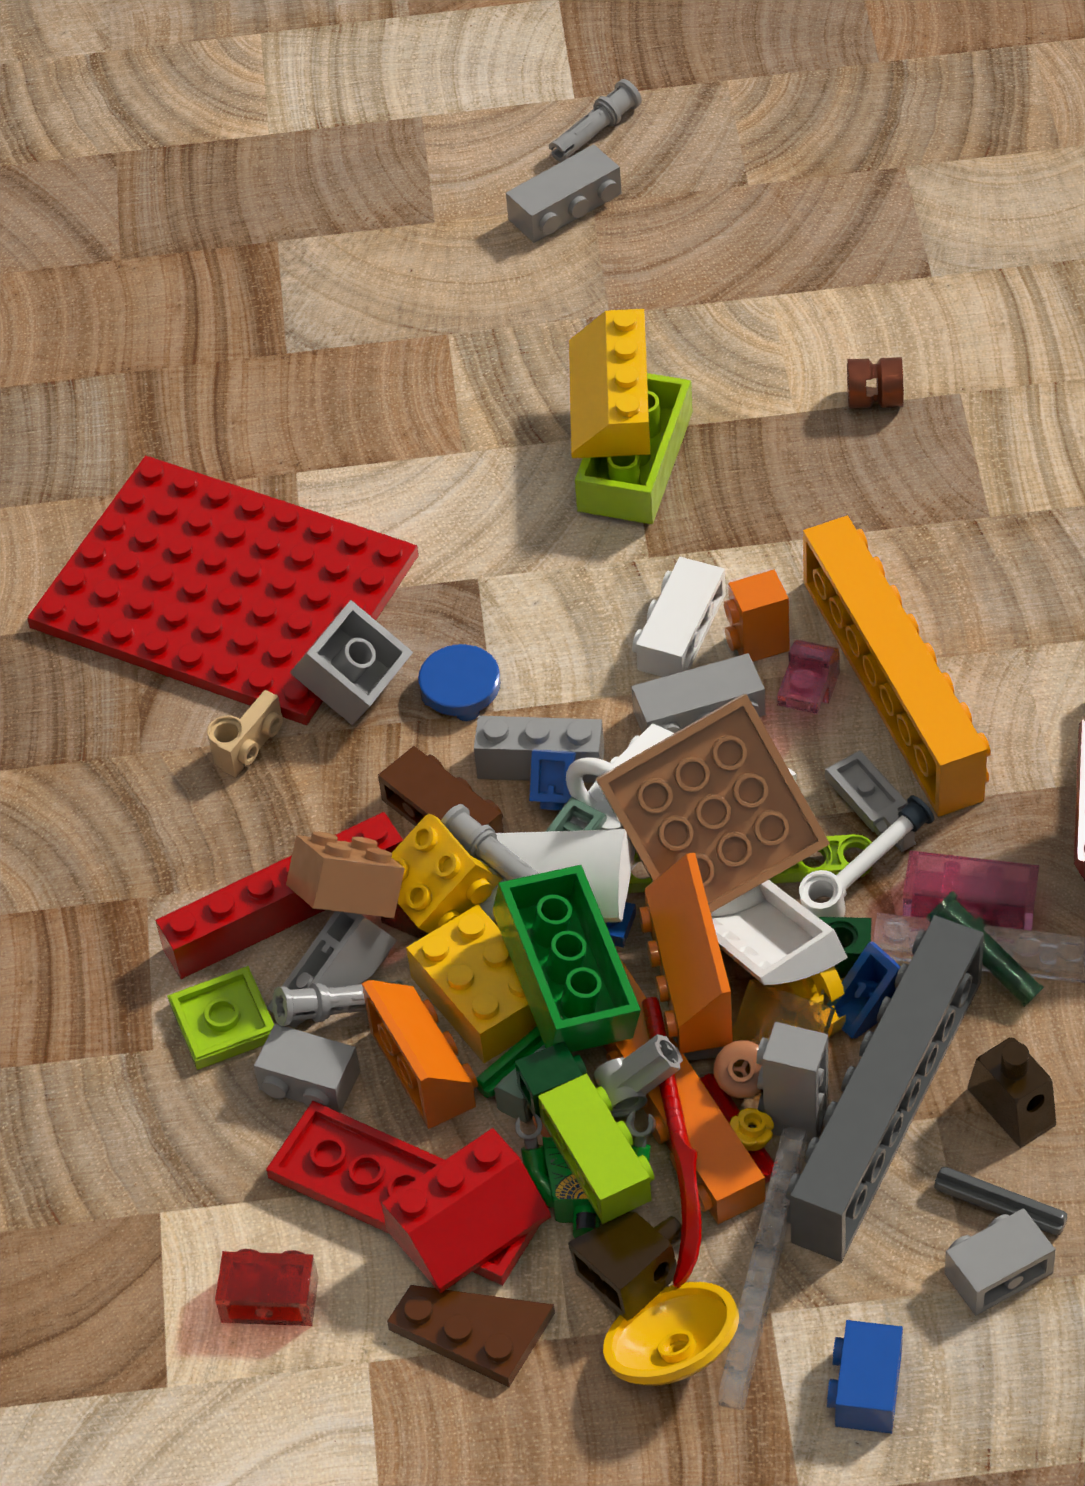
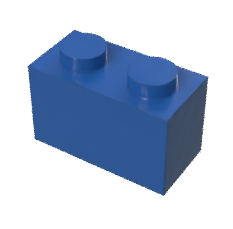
(867, 1376)

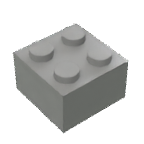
(351, 662)

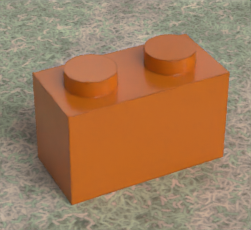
(758, 616)

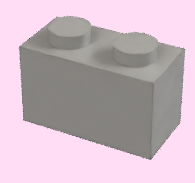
(306, 1068)
(999, 1260)

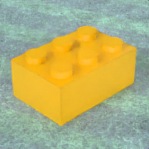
(473, 982)

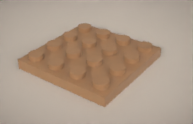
(716, 795)

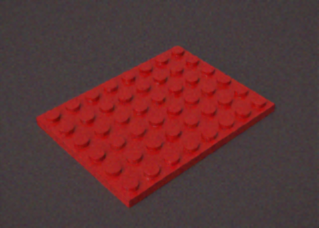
(217, 584)

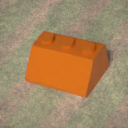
(419, 1051)

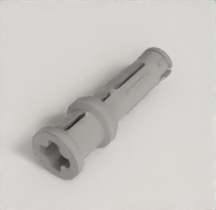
(605, 112)
(483, 844)
(317, 1002)

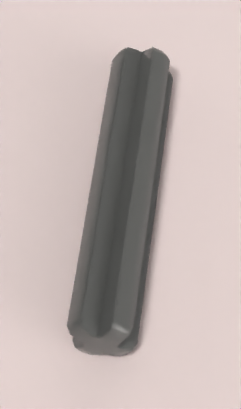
(999, 1199)

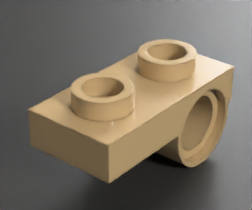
(237, 741)

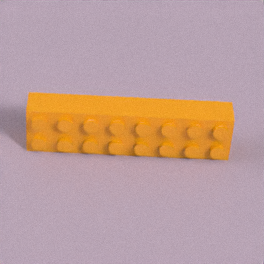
(895, 666)

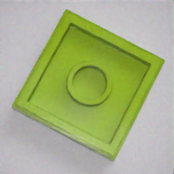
(222, 1017)

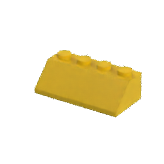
(610, 386)

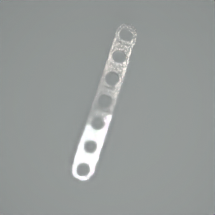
(762, 1271)

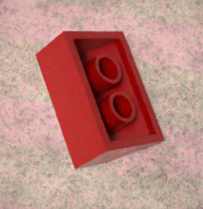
(465, 1210)

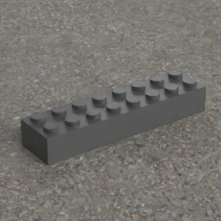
(884, 1088)

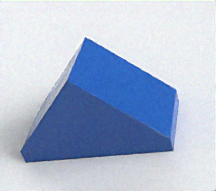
(865, 989)

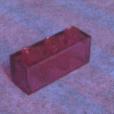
(988, 889)

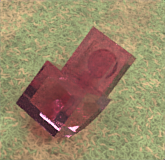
(809, 676)

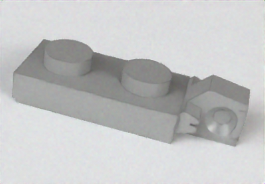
(868, 794)

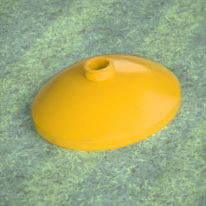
(672, 1335)

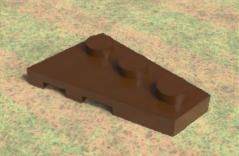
(472, 1328)

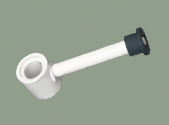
(827, 884)

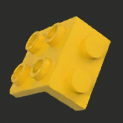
(439, 876)

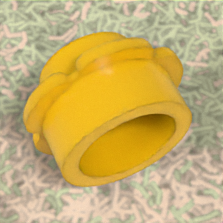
(753, 1138)

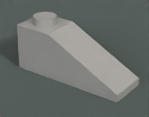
(341, 955)

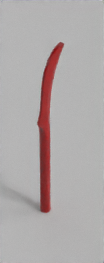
(684, 1157)

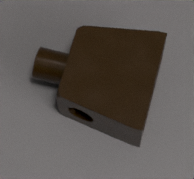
(1014, 1091)
(627, 1260)

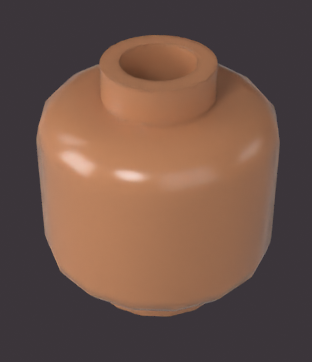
(724, 1070)

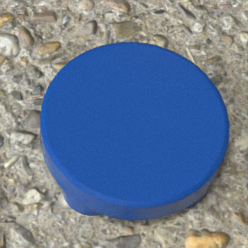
(459, 681)

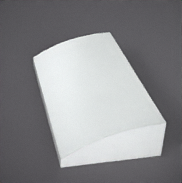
(604, 855)
(775, 936)

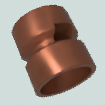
(889, 382)

